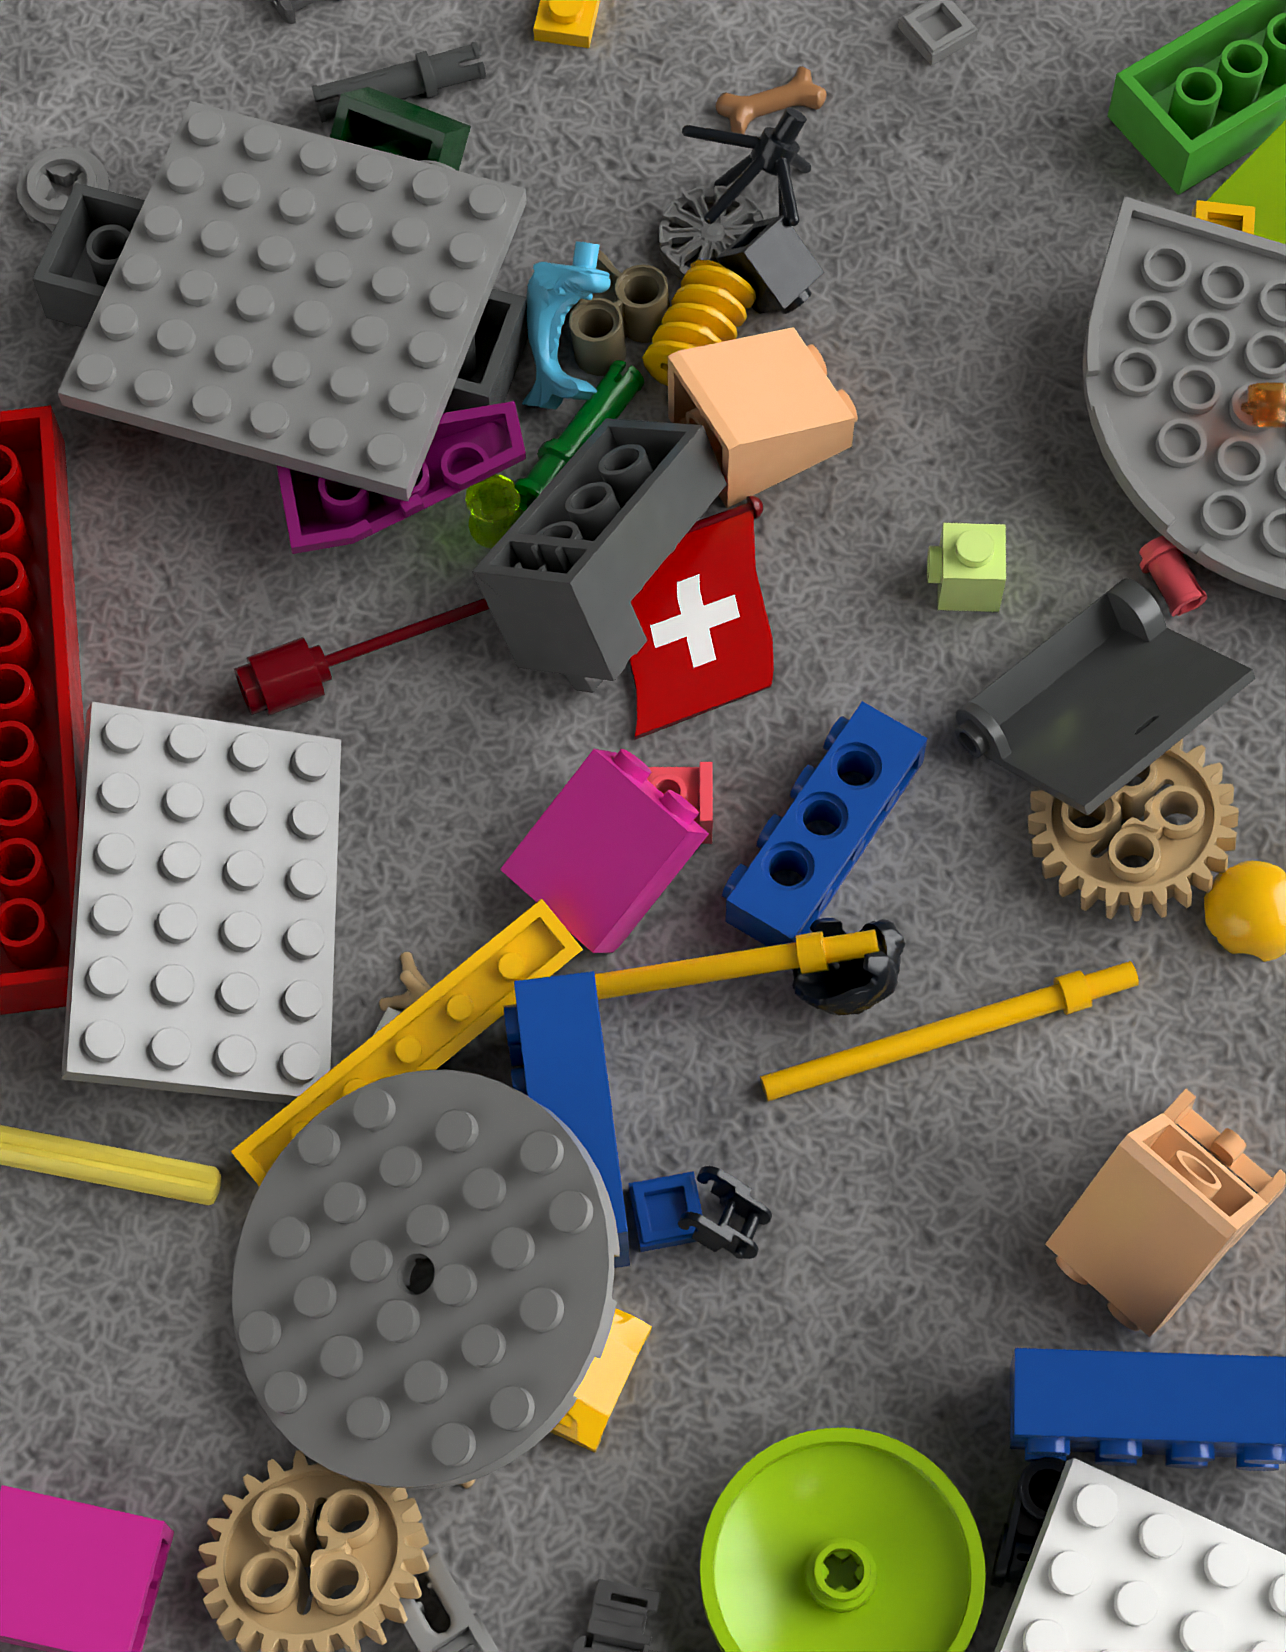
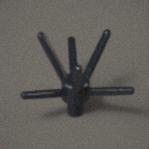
(770, 152)

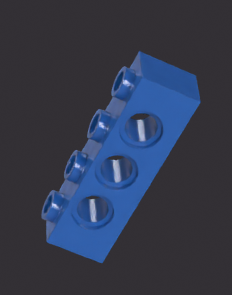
(865, 744)

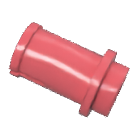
(1172, 576)

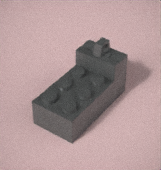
(591, 544)

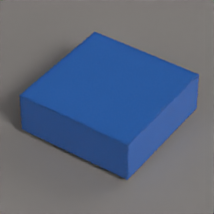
(658, 1207)

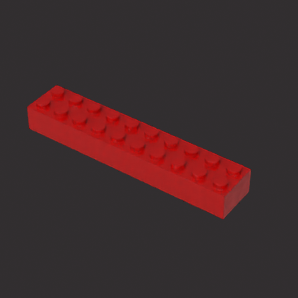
(38, 714)

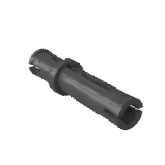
(407, 79)

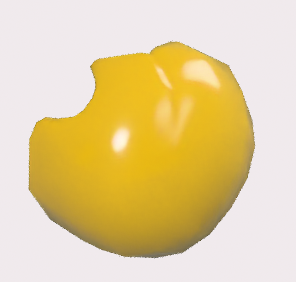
(1249, 909)

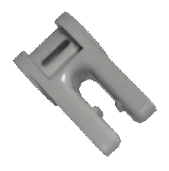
(466, 1629)

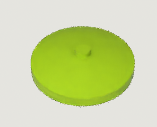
(842, 1551)

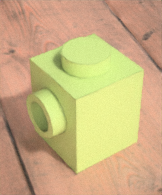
(969, 566)

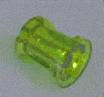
(493, 509)

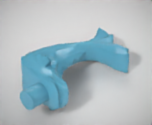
(549, 298)

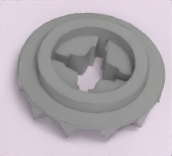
(62, 167)

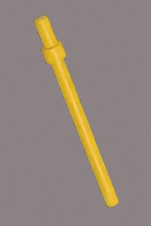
(809, 953)
(1070, 992)

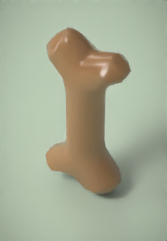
(797, 92)

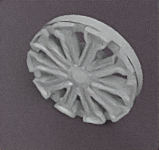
(700, 238)

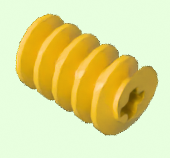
(701, 314)

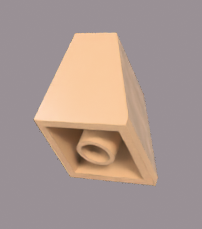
(761, 408)
(1153, 1224)

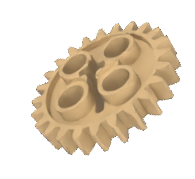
(1175, 853)
(254, 1557)

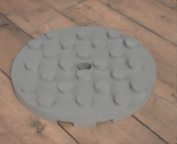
(518, 1299)

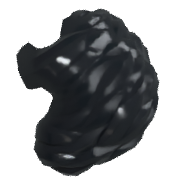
(855, 983)

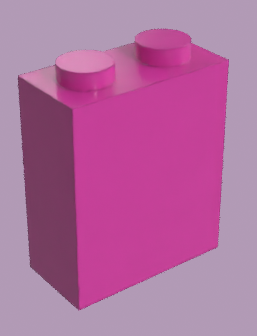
(606, 849)
(77, 1574)

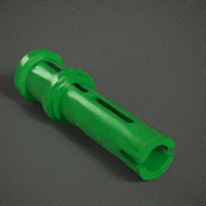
(611, 399)

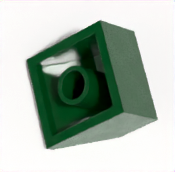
(399, 127)

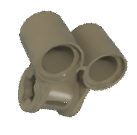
(628, 309)

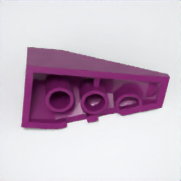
(463, 452)

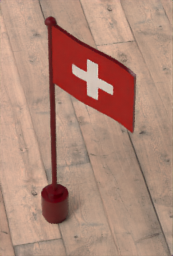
(697, 611)

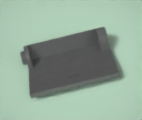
(1099, 700)

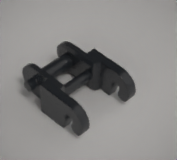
(735, 1199)

